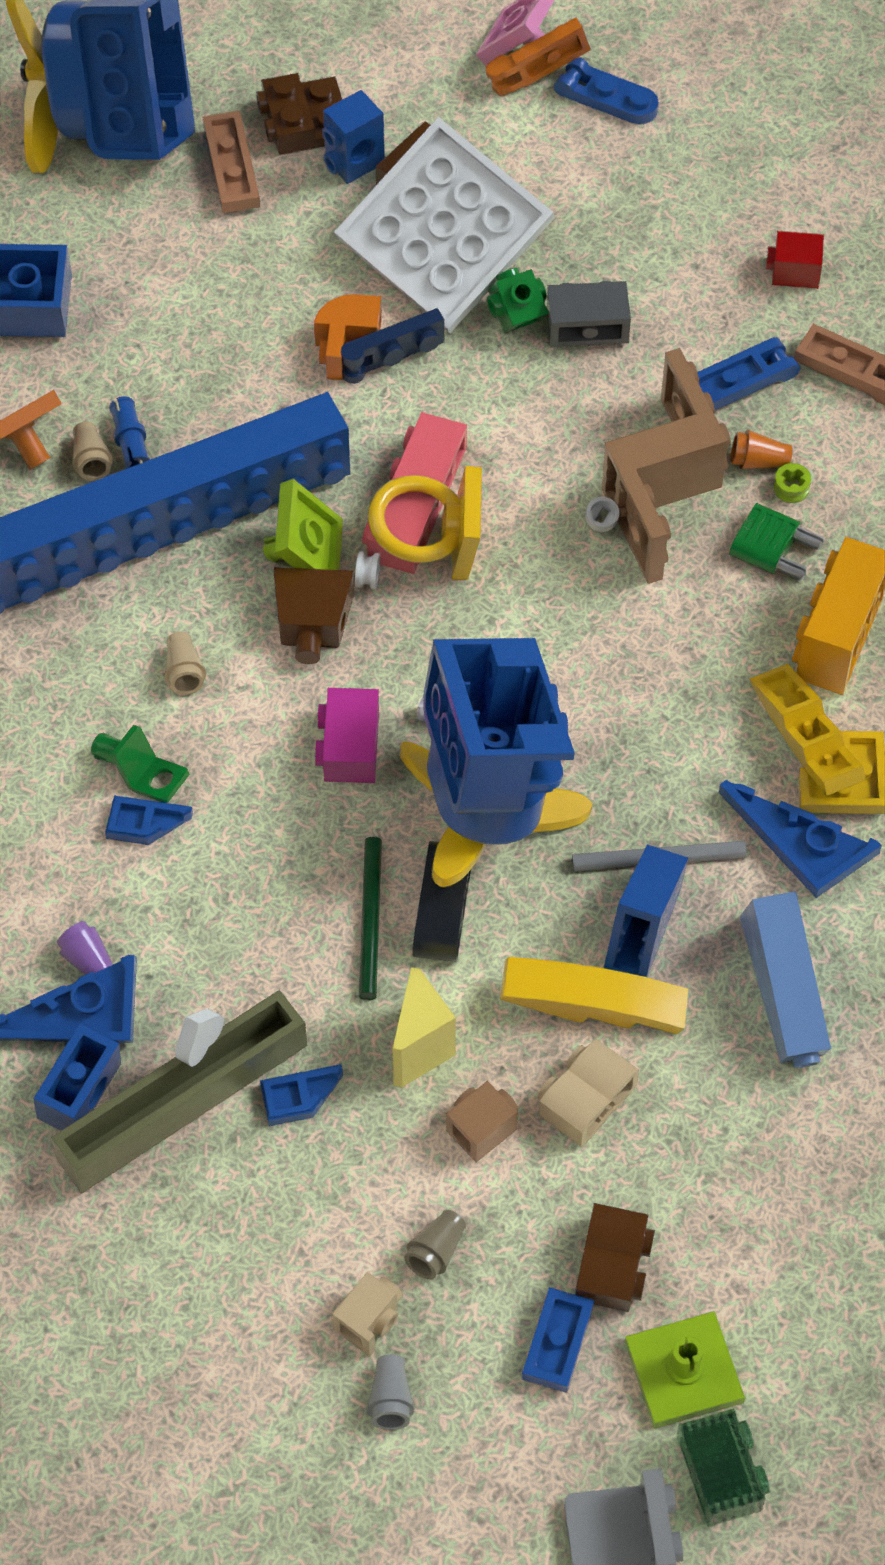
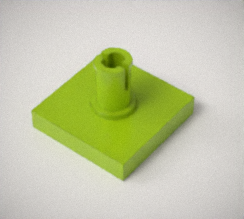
(305, 532)
(684, 1369)

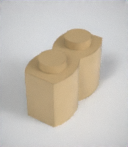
(587, 1091)

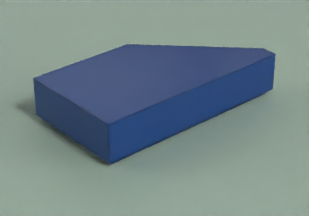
(144, 820)
(298, 1094)

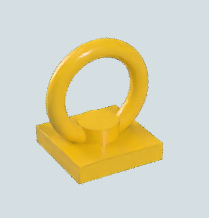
(459, 522)

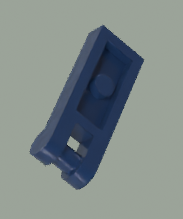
(392, 344)

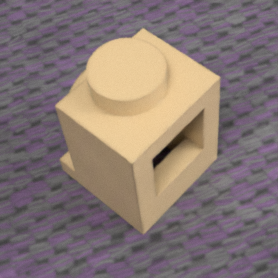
(367, 1312)

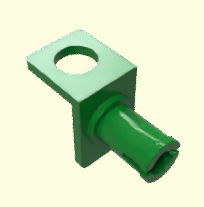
(139, 763)

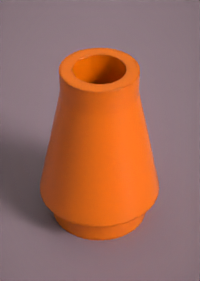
(758, 451)

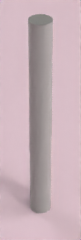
(631, 857)

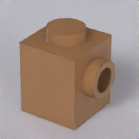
(482, 1119)

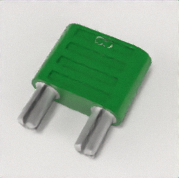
(767, 539)

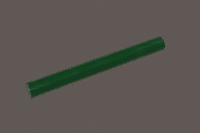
(370, 918)

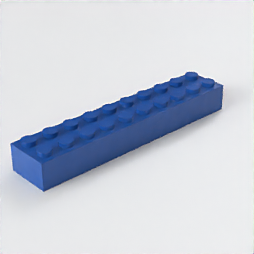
(169, 499)

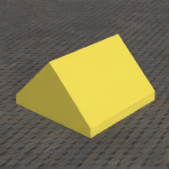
(423, 1033)

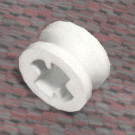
(367, 570)

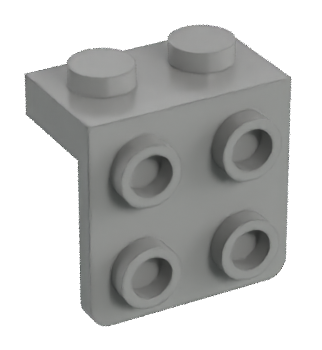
(624, 1524)

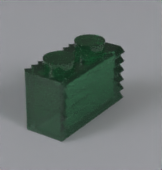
(722, 1467)

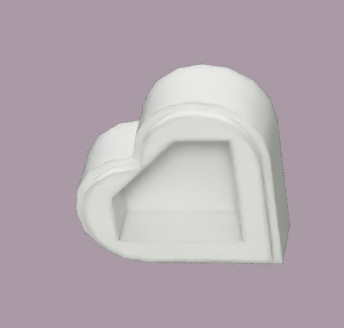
(197, 1035)

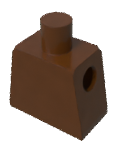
(312, 608)

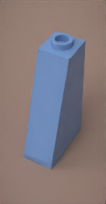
(786, 978)

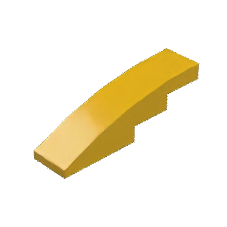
(807, 730)
(595, 993)

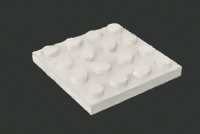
(444, 224)

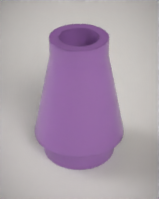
(84, 948)

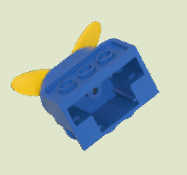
(104, 78)
(492, 749)

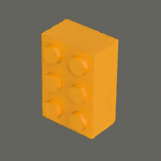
(840, 615)

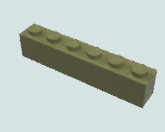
(179, 1093)

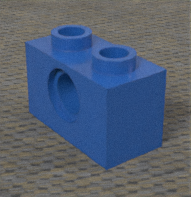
(353, 136)
(77, 1078)

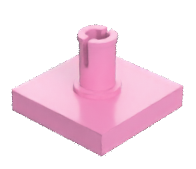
(513, 26)

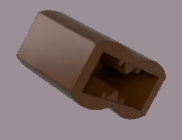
(612, 1257)

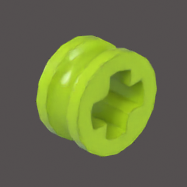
(789, 473)

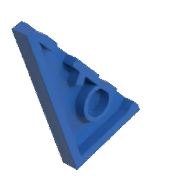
(808, 846)
(96, 1000)

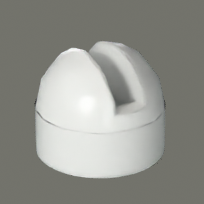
(594, 510)

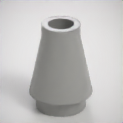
(390, 1395)

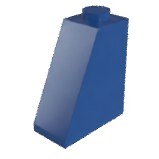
(645, 911)

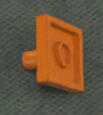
(19, 428)

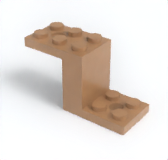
(665, 464)

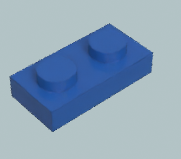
(558, 1340)

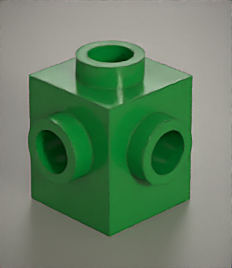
(517, 299)

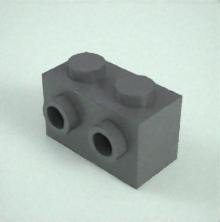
(588, 314)

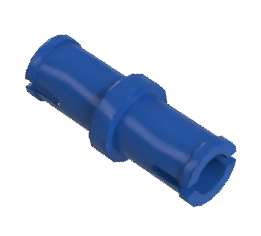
(129, 432)

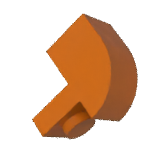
(341, 322)

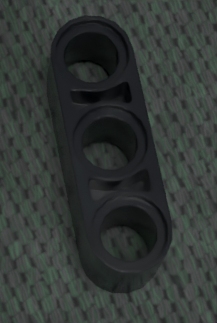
(439, 915)

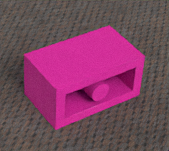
(349, 736)

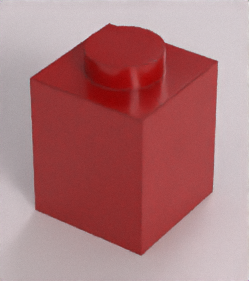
(796, 259)

